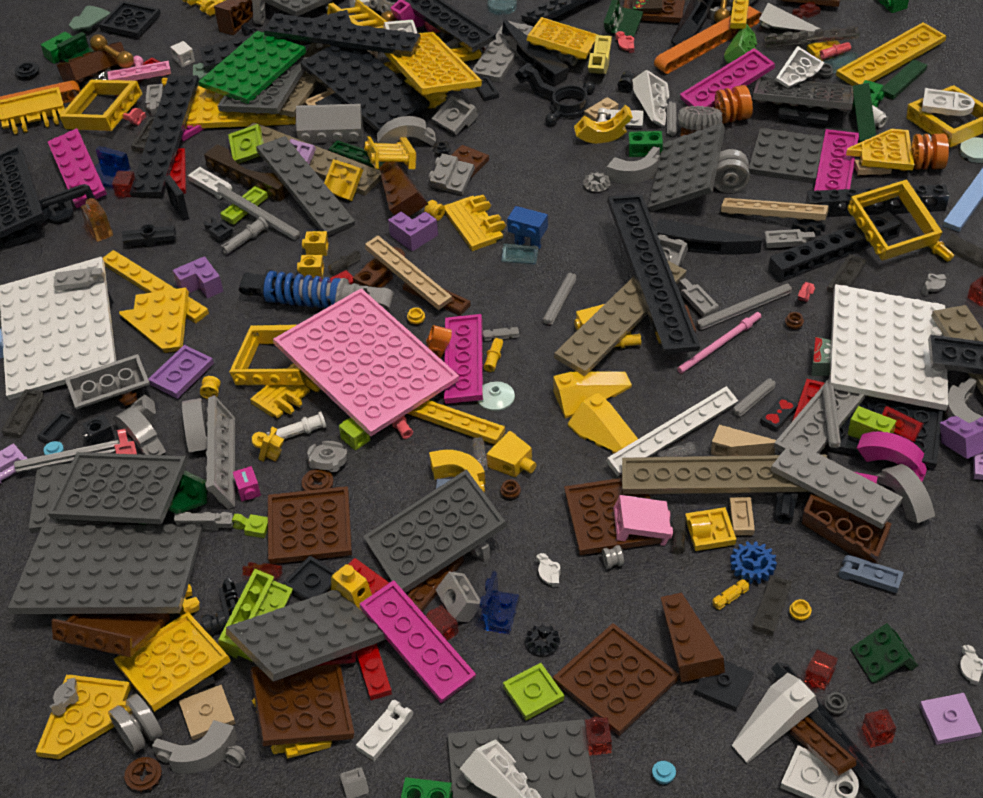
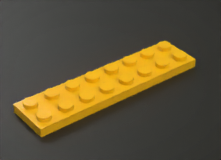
(891, 55)

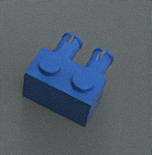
(528, 224)

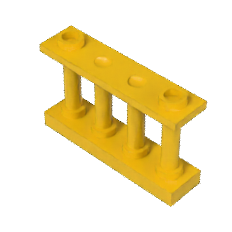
(362, 12)
(386, 152)

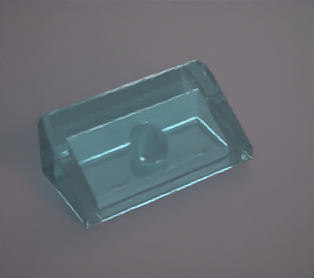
(841, 60)
(520, 253)

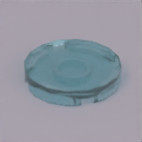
(500, 6)

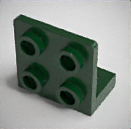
(622, 19)
(73, 47)
(189, 493)
(883, 653)

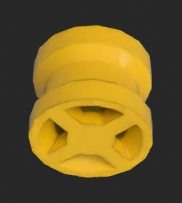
(435, 210)
(210, 387)

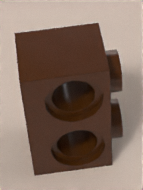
(373, 275)

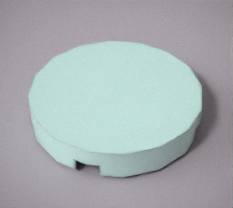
(972, 150)

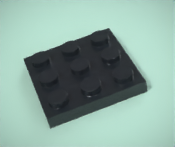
(130, 19)

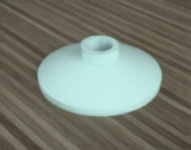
(497, 396)

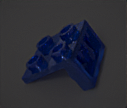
(109, 163)
(498, 607)

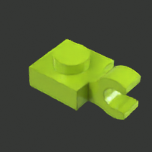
(254, 526)

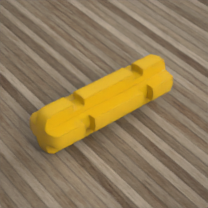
(730, 594)

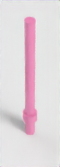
(744, 325)

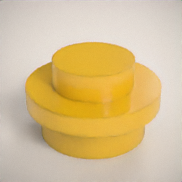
(416, 316)
(800, 610)

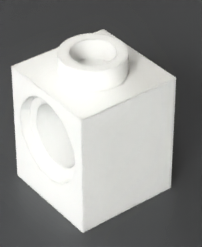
(182, 54)

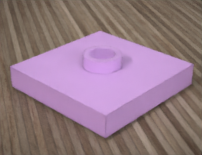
(950, 718)

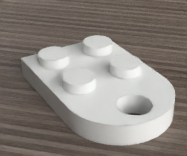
(947, 102)
(813, 779)

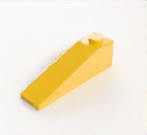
(574, 388)
(602, 424)

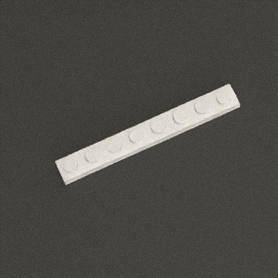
(675, 428)

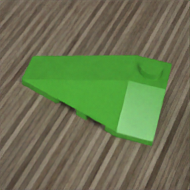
(742, 43)

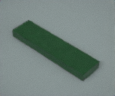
(904, 79)
(864, 111)
(353, 153)

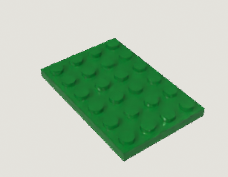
(252, 67)

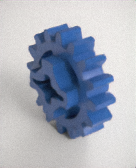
(751, 561)

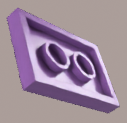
(180, 371)

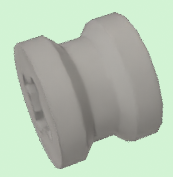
(613, 557)

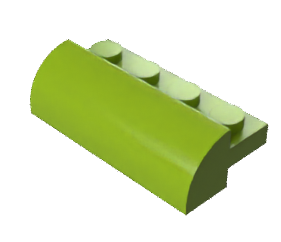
(258, 597)

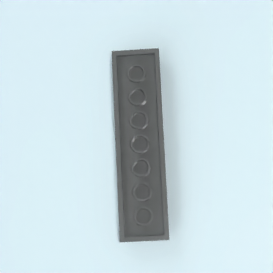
(305, 186)

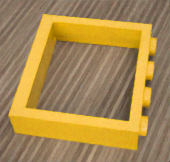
(128, 94)
(935, 126)
(914, 205)
(244, 376)

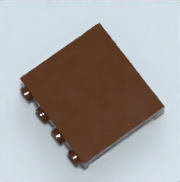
(110, 632)

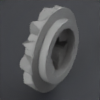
(592, 185)

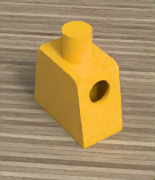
(511, 456)
(350, 584)

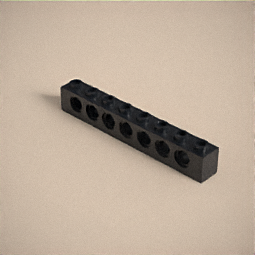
(932, 196)
(830, 248)

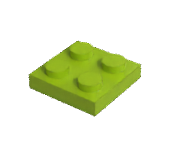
(244, 143)
(533, 691)

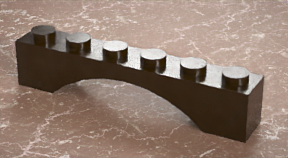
(221, 161)

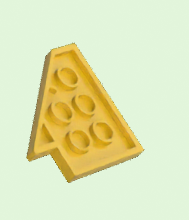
(885, 150)
(160, 317)
(83, 719)

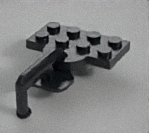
(55, 208)

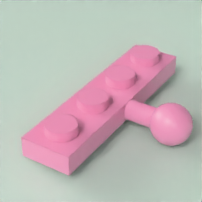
(140, 71)

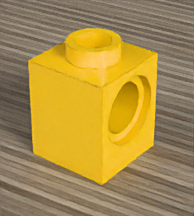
(316, 243)
(311, 265)

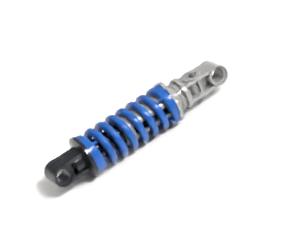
(306, 290)

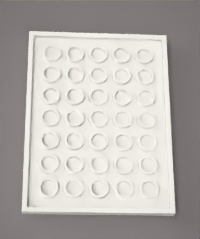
(54, 331)
(884, 347)

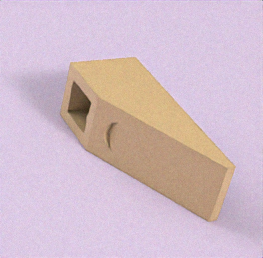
(740, 443)

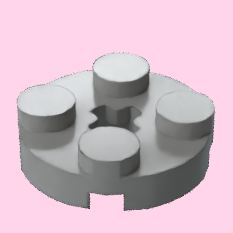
(327, 456)

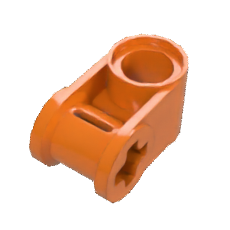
(438, 339)

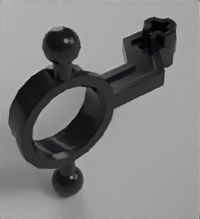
(531, 75)

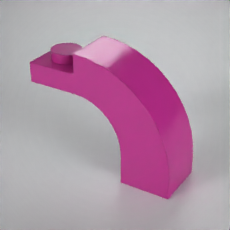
(403, 11)
(892, 448)

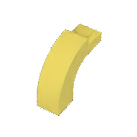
(600, 58)

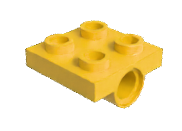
(343, 179)
(710, 529)

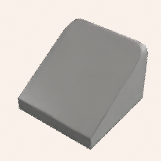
(145, 406)
(354, 783)

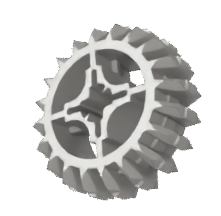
(699, 117)

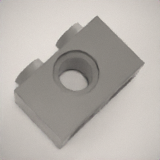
(458, 596)

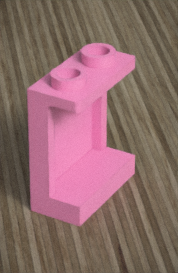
(642, 518)

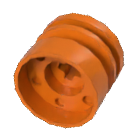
(734, 103)
(930, 150)

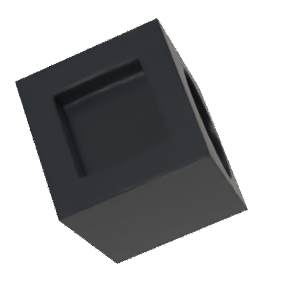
(98, 430)

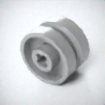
(732, 171)
(135, 723)

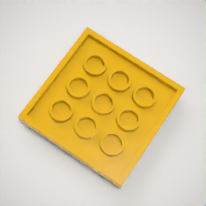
(562, 38)
(172, 661)

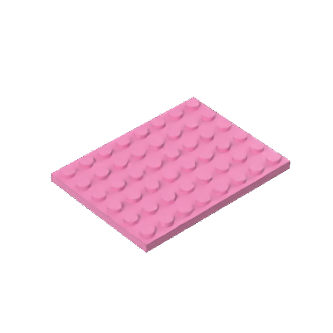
(366, 361)

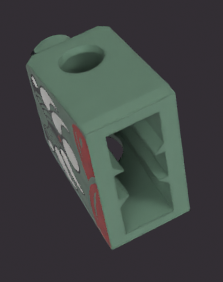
(821, 357)

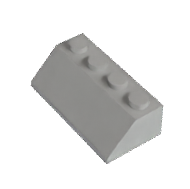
(329, 123)
(107, 381)

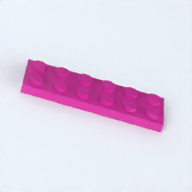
(738, 72)
(76, 164)
(835, 167)
(465, 358)
(418, 641)

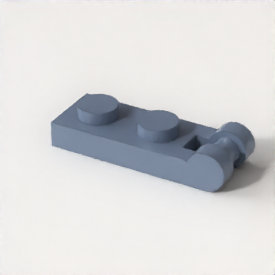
(871, 573)

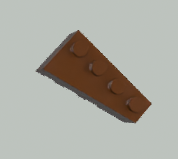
(233, 14)
(89, 64)
(400, 190)
(845, 529)
(691, 644)

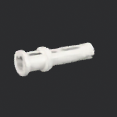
(306, 425)

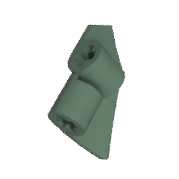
(89, 16)

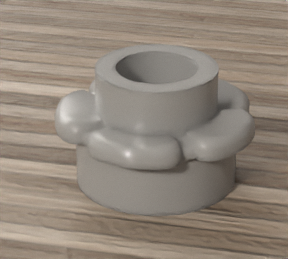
(235, 755)

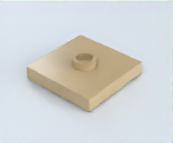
(204, 708)

